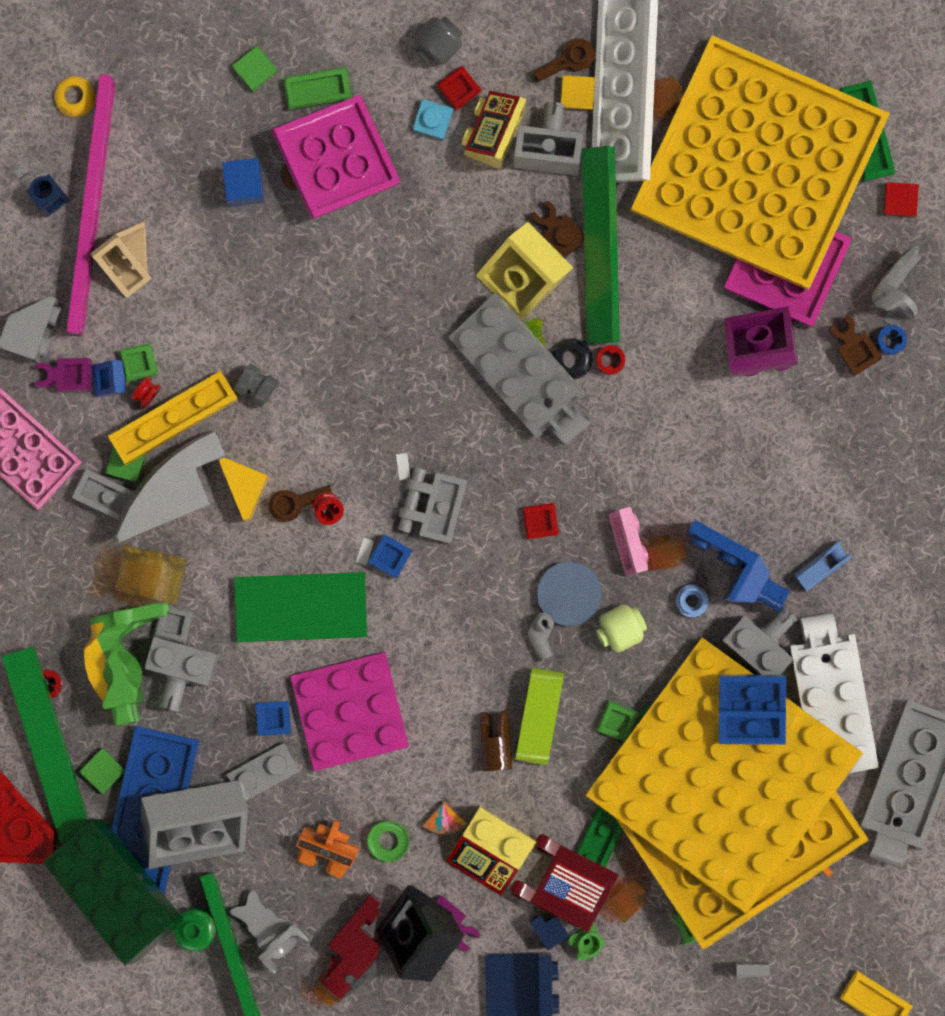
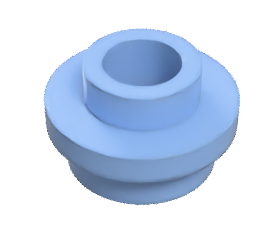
(702, 600)

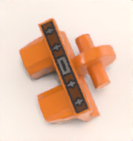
(329, 844)

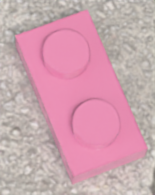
(631, 552)

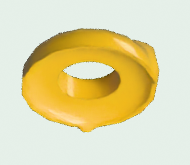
(78, 109)

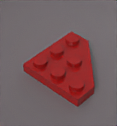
(23, 830)

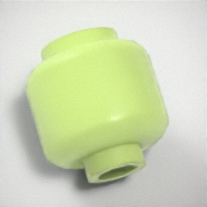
(621, 628)

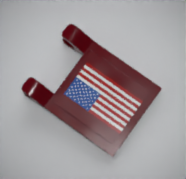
(570, 888)

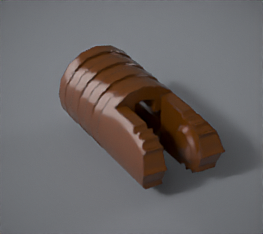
(496, 751)

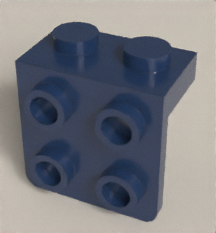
(521, 984)

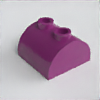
(761, 342)

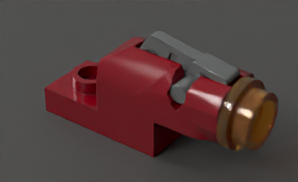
(354, 957)

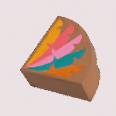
(445, 820)

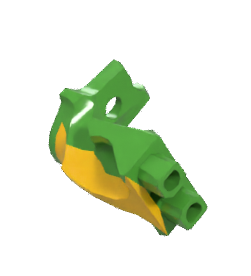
(111, 667)

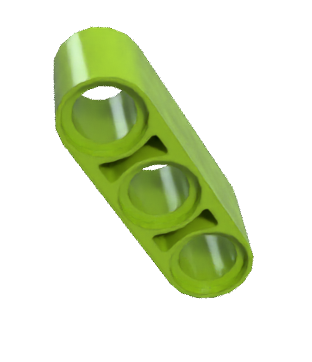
(539, 716)

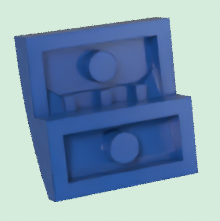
(752, 709)

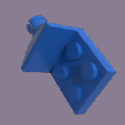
(751, 580)

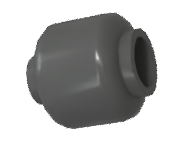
(438, 40)

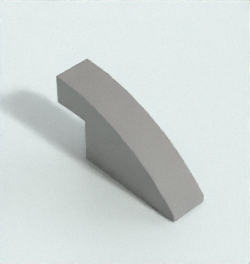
(169, 489)

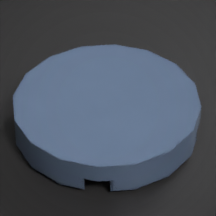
(569, 593)

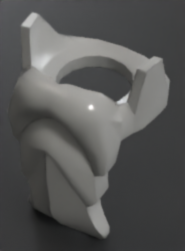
(886, 291)
(273, 934)

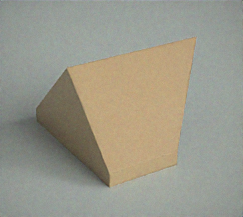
(125, 259)

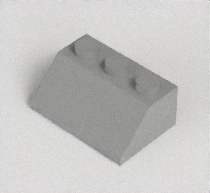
(194, 824)

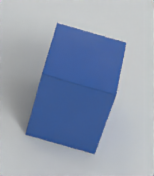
(243, 182)

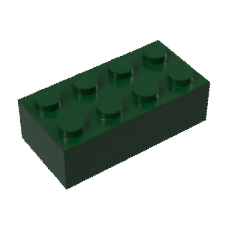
(113, 891)

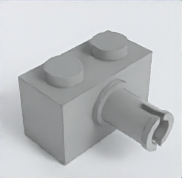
(549, 147)
(760, 645)
(180, 666)

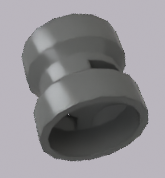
(256, 385)

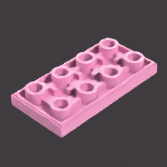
(30, 455)

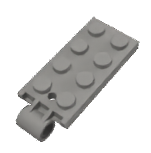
(521, 370)
(907, 785)

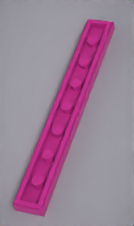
(91, 205)

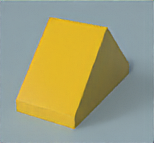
(245, 486)

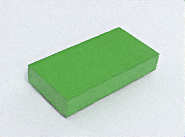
(317, 88)

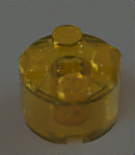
(150, 574)

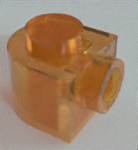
(666, 96)
(665, 553)
(626, 899)

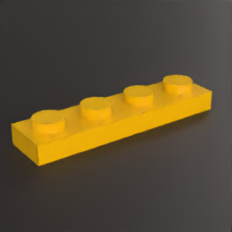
(172, 418)

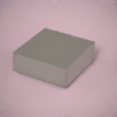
(174, 625)
(750, 969)

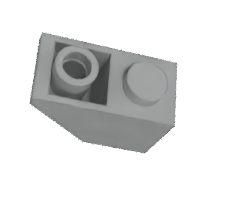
(29, 328)

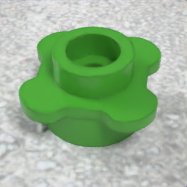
(588, 950)

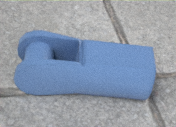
(818, 569)

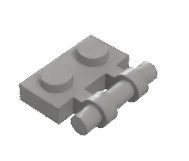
(442, 507)

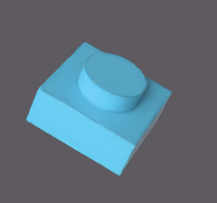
(433, 119)

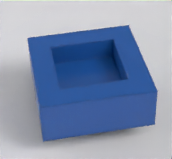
(108, 378)
(390, 556)
(273, 718)

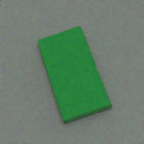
(301, 607)

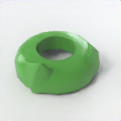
(378, 850)

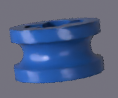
(897, 347)

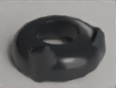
(582, 348)

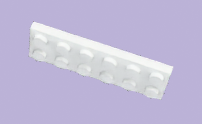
(625, 84)

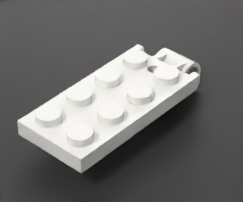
(835, 688)

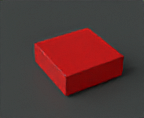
(459, 88)
(901, 199)
(540, 521)

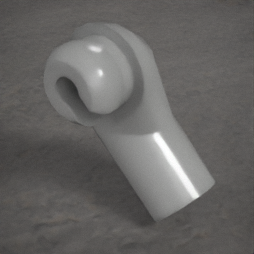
(539, 634)

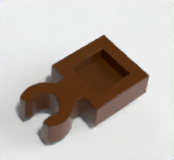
(562, 233)
(858, 350)

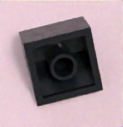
(418, 935)

